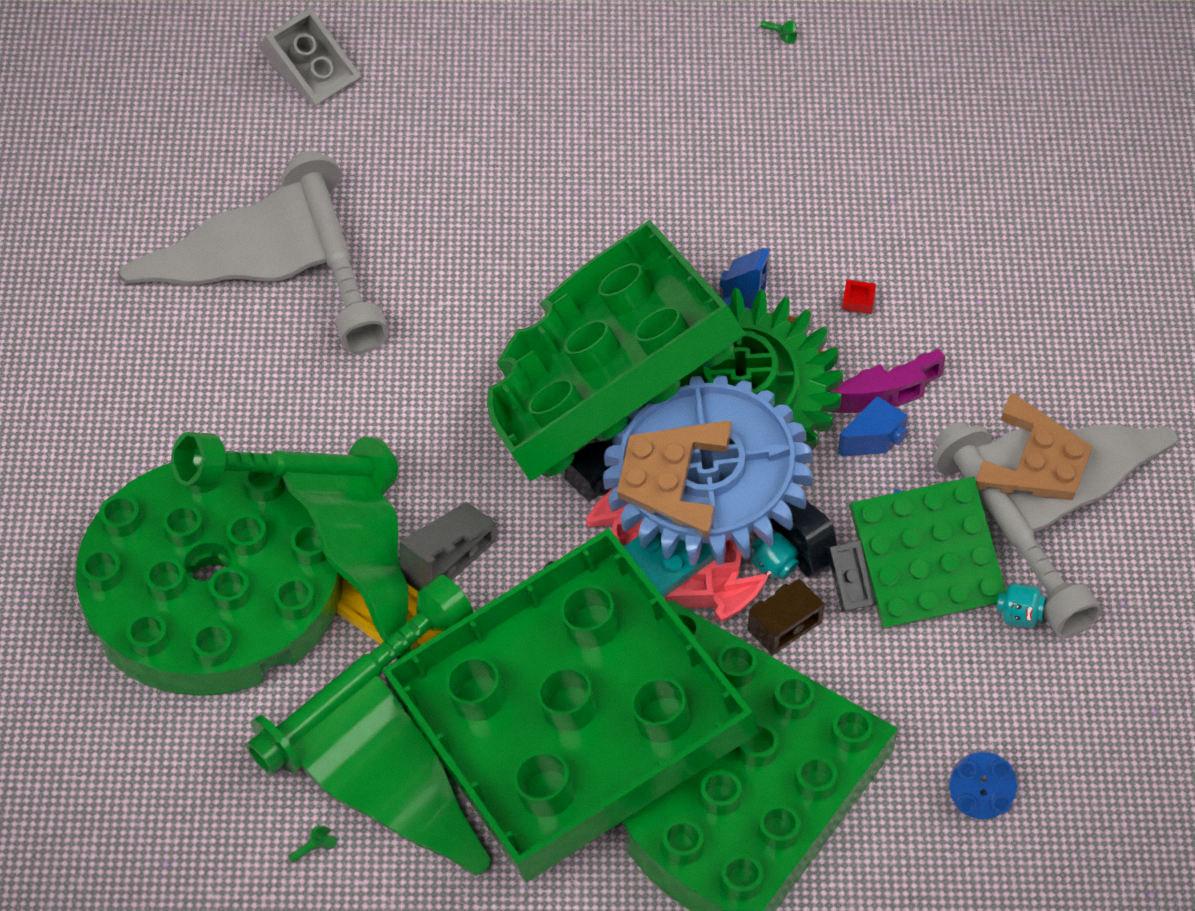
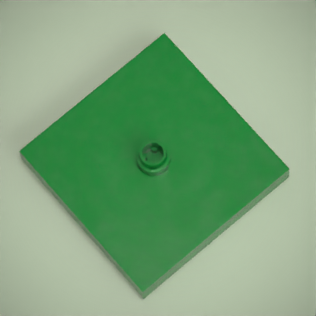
(570, 703)

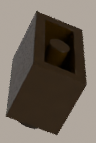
(785, 616)

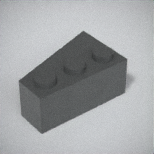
(446, 545)

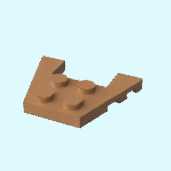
(1050, 461)
(658, 469)

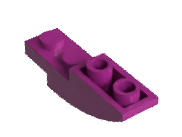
(896, 387)

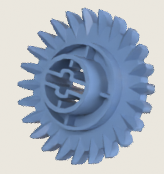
(743, 484)

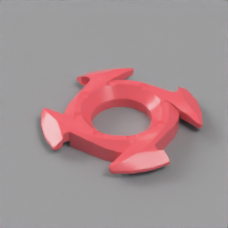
(711, 587)

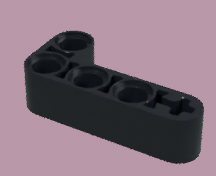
(811, 535)

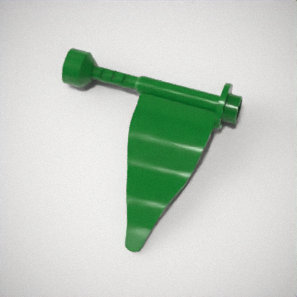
(344, 500)
(368, 748)

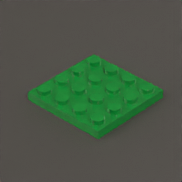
(928, 552)

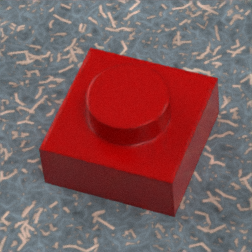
(859, 296)

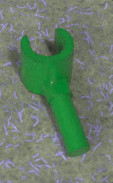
(787, 30)
(318, 838)

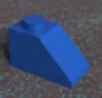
(748, 275)
(873, 430)

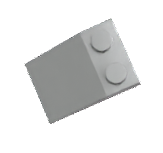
(309, 57)

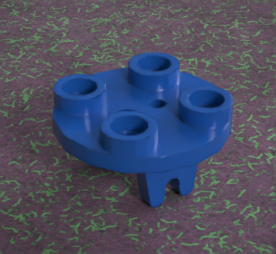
(999, 785)

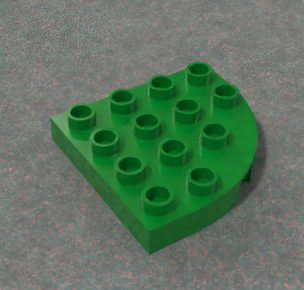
(604, 348)
(767, 808)

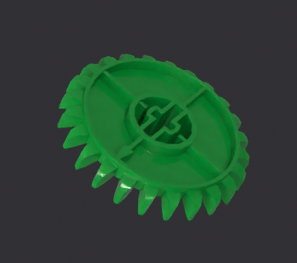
(783, 361)

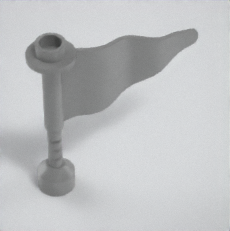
(272, 243)
(1113, 457)

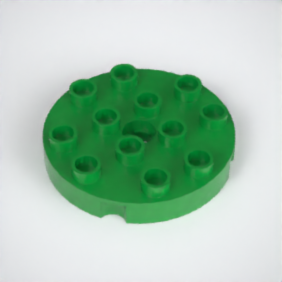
(211, 633)

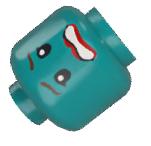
(776, 560)
(1021, 605)

